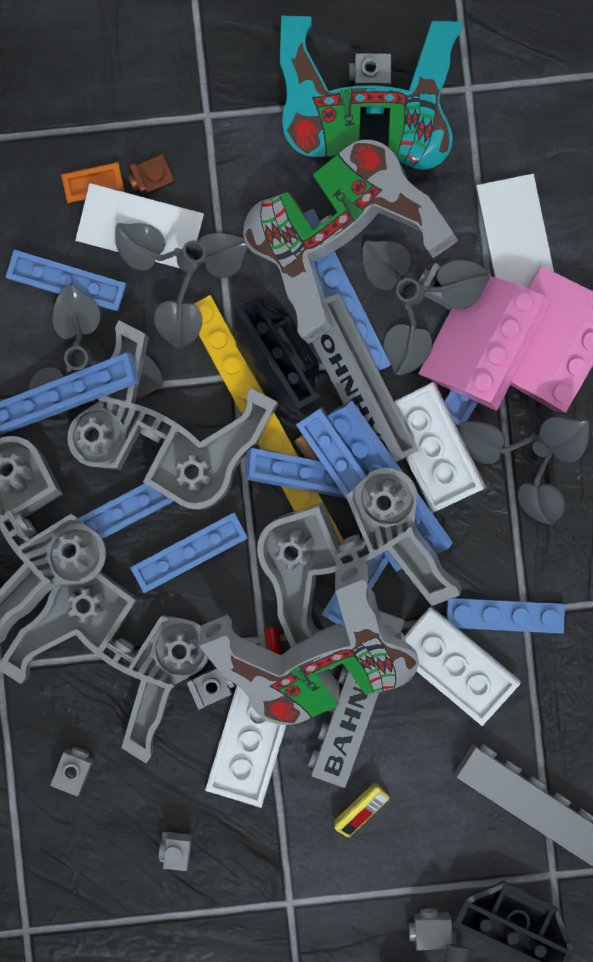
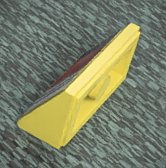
(361, 810)

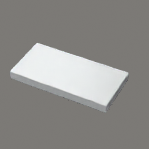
(108, 207)
(514, 228)
(443, 461)
(459, 666)
(245, 753)

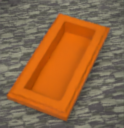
(77, 182)

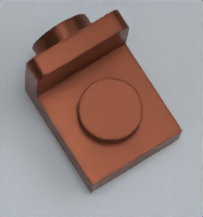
(151, 175)

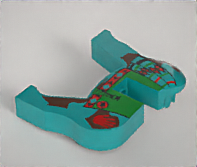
(329, 121)

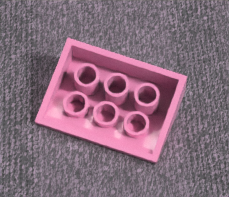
(486, 342)
(562, 346)

